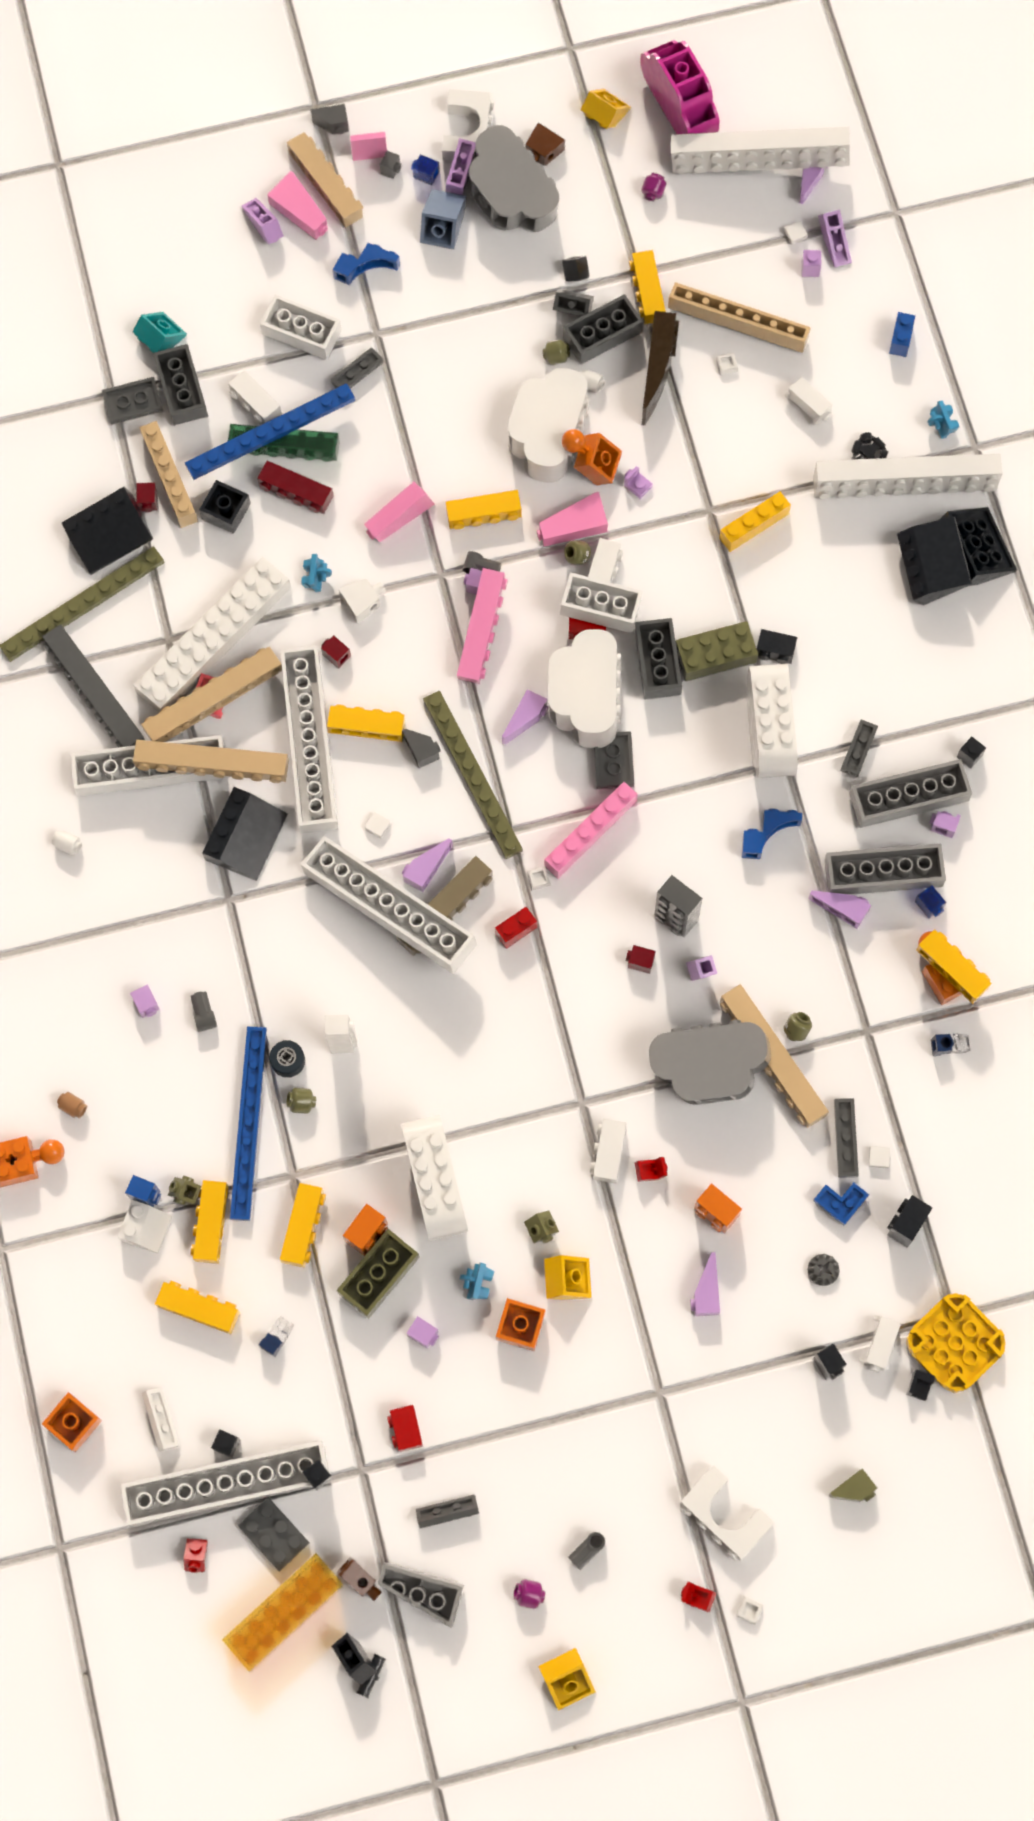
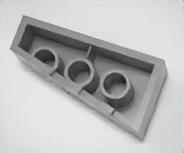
(427, 1592)

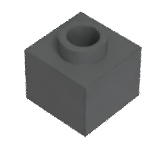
(390, 164)

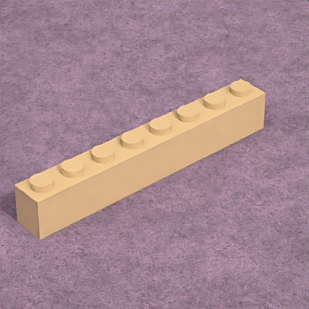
(739, 317)
(212, 696)
(211, 761)
(781, 1066)

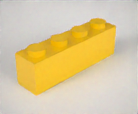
(647, 284)
(483, 509)
(755, 521)
(366, 723)
(954, 966)
(210, 1222)
(302, 1225)
(197, 1307)

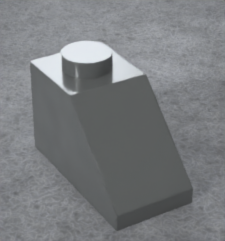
(331, 118)
(421, 747)

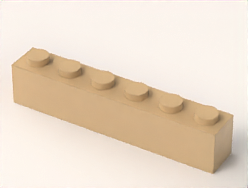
(325, 180)
(168, 474)

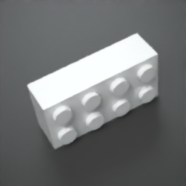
(301, 327)
(601, 602)

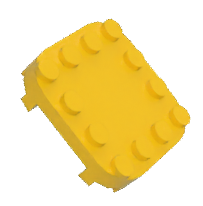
(955, 1342)

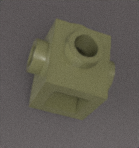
(184, 1190)
(541, 1227)

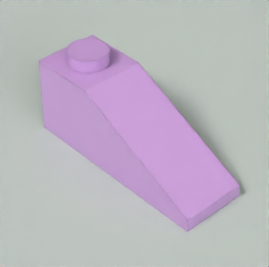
(460, 166)
(810, 178)
(263, 221)
(835, 237)
(526, 715)
(426, 865)
(844, 906)
(707, 1294)

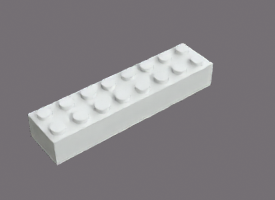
(115, 771)

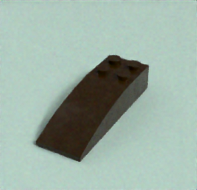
(661, 350)

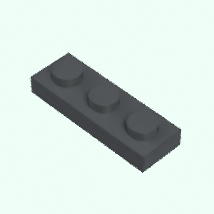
(358, 369)
(859, 748)
(447, 1511)

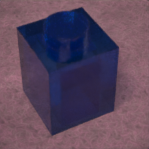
(425, 169)
(930, 902)

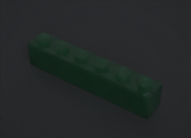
(297, 444)

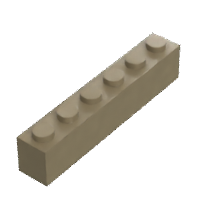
(458, 892)

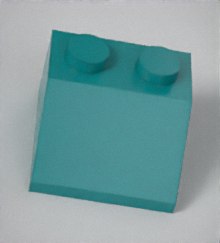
(158, 331)

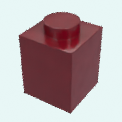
(146, 497)
(335, 651)
(640, 959)

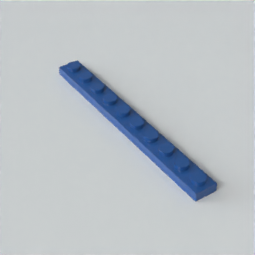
(270, 431)
(248, 1124)

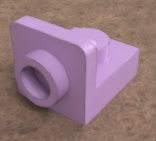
(637, 482)

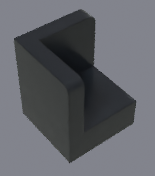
(575, 268)
(920, 1385)

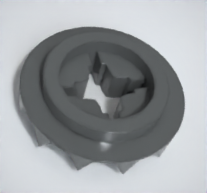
(814, 1270)

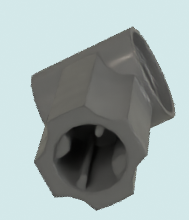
(476, 561)
(203, 1016)
(585, 1551)

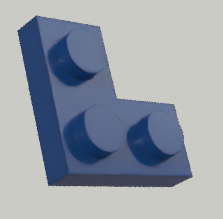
(841, 1207)

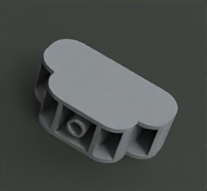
(511, 183)
(711, 1061)

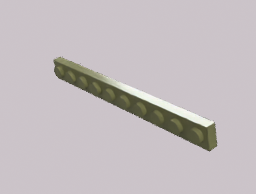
(82, 603)
(473, 775)

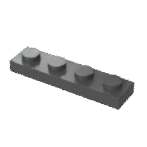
(846, 1137)

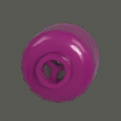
(653, 186)
(529, 1594)

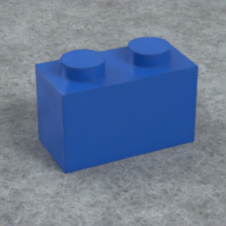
(902, 334)
(143, 1191)

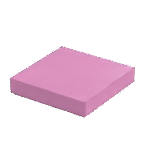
(368, 146)

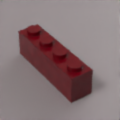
(295, 487)

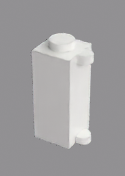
(810, 401)
(881, 1344)

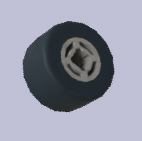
(287, 1065)

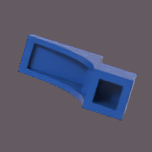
(372, 257)
(773, 821)

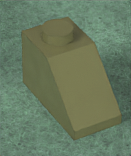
(855, 1488)

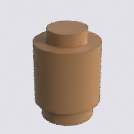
(72, 1105)

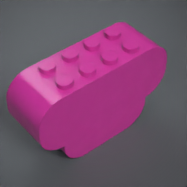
(680, 88)

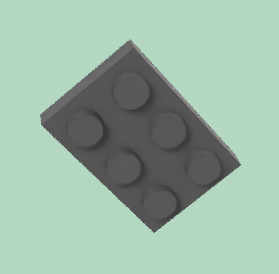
(132, 400)
(615, 762)
(273, 1534)

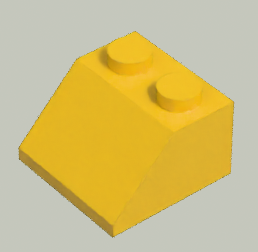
(604, 108)
(567, 1277)
(567, 1679)

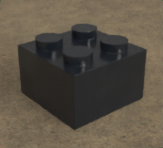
(225, 506)
(910, 1220)

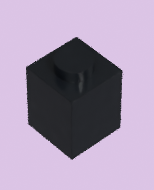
(971, 752)
(225, 1443)
(317, 1475)

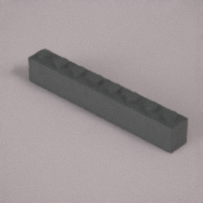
(92, 687)

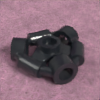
(868, 450)

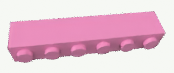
(481, 626)
(590, 830)

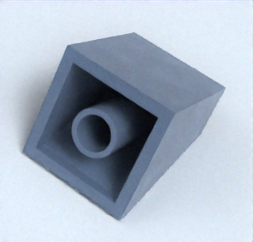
(442, 219)

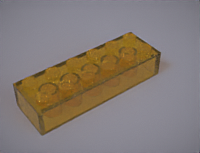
(283, 1612)

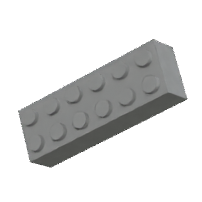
(910, 793)
(885, 869)

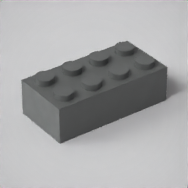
(602, 329)
(180, 384)
(658, 658)
(677, 906)

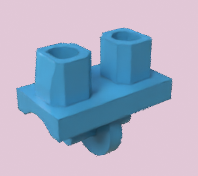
(941, 419)
(318, 573)
(473, 1281)

